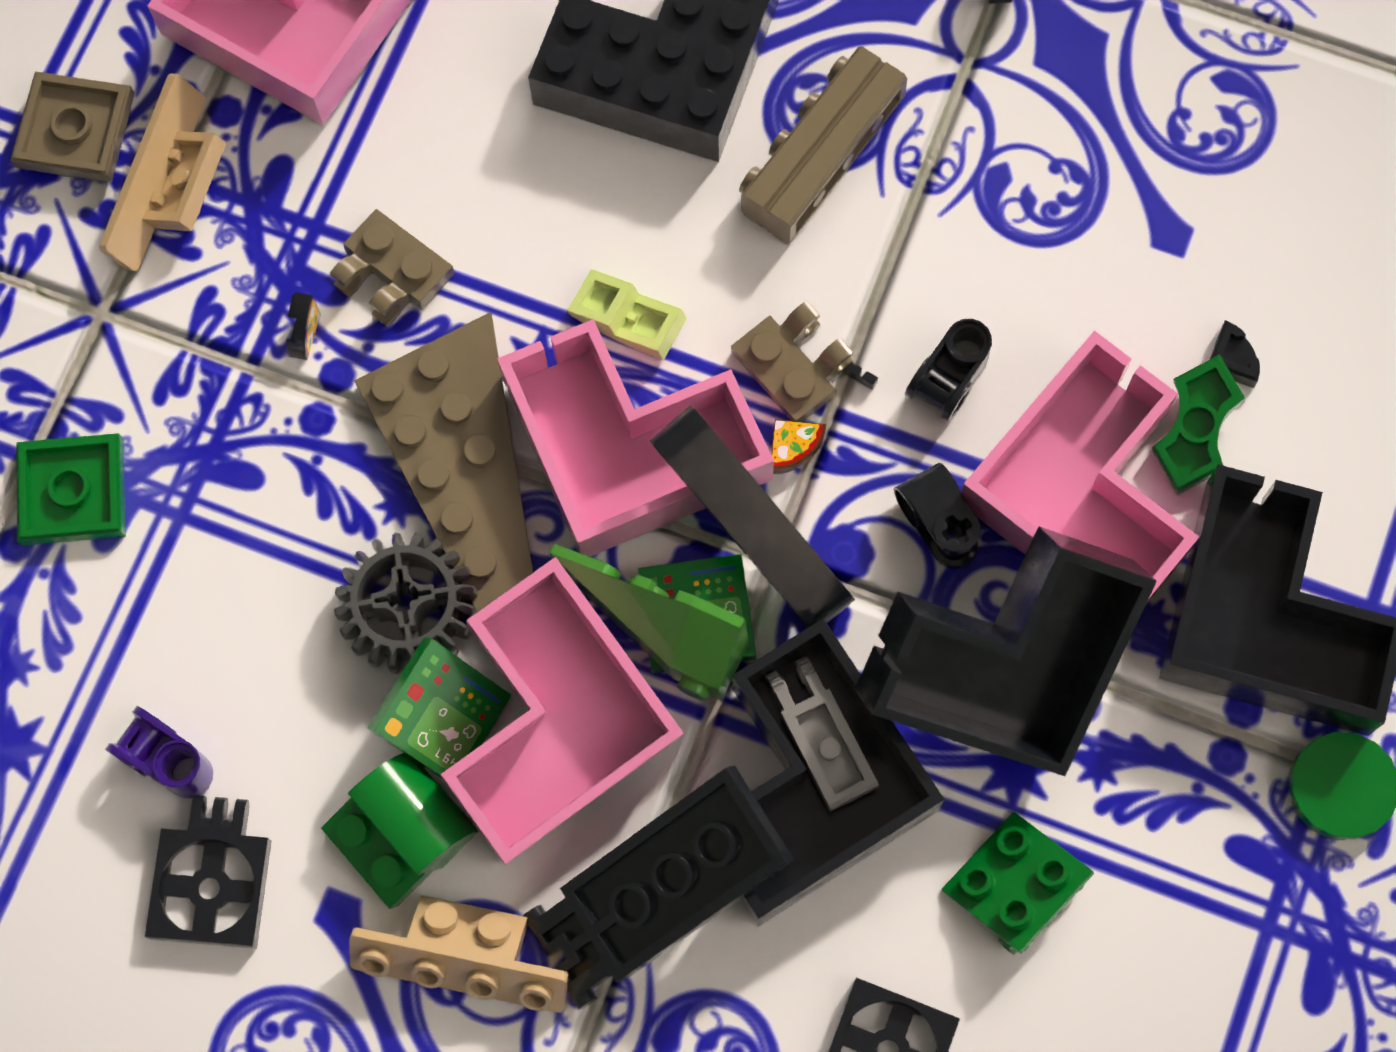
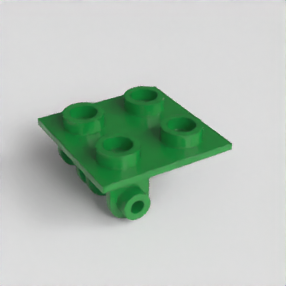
(1017, 882)

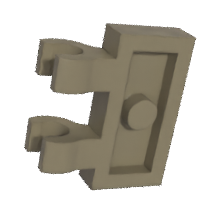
(396, 258)
(784, 370)

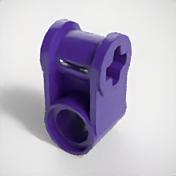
(155, 751)

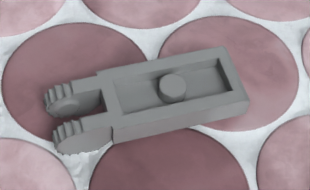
(823, 739)

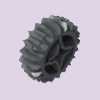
(387, 602)

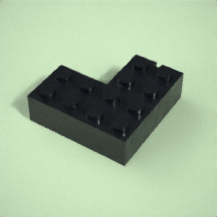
(653, 78)
(1251, 630)
(1030, 676)
(822, 840)

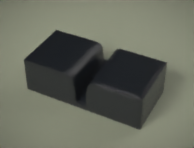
(855, 372)

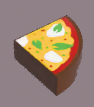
(795, 443)

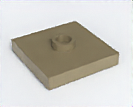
(73, 126)

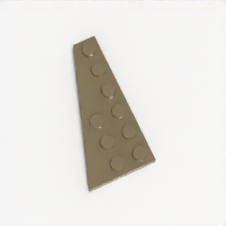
(455, 447)

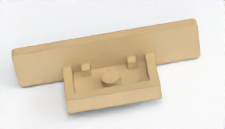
(166, 175)
(462, 952)

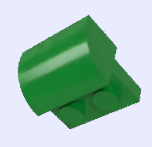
(398, 828)

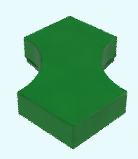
(1205, 401)

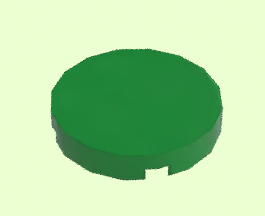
(1343, 786)

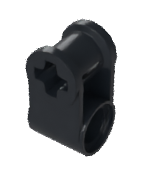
(948, 376)
(937, 508)

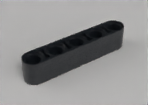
(751, 518)

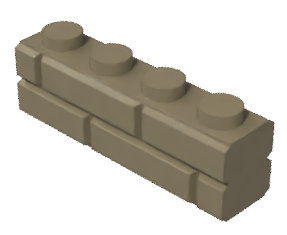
(822, 144)

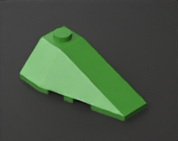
(684, 635)

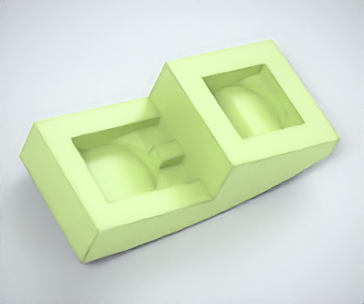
(627, 315)

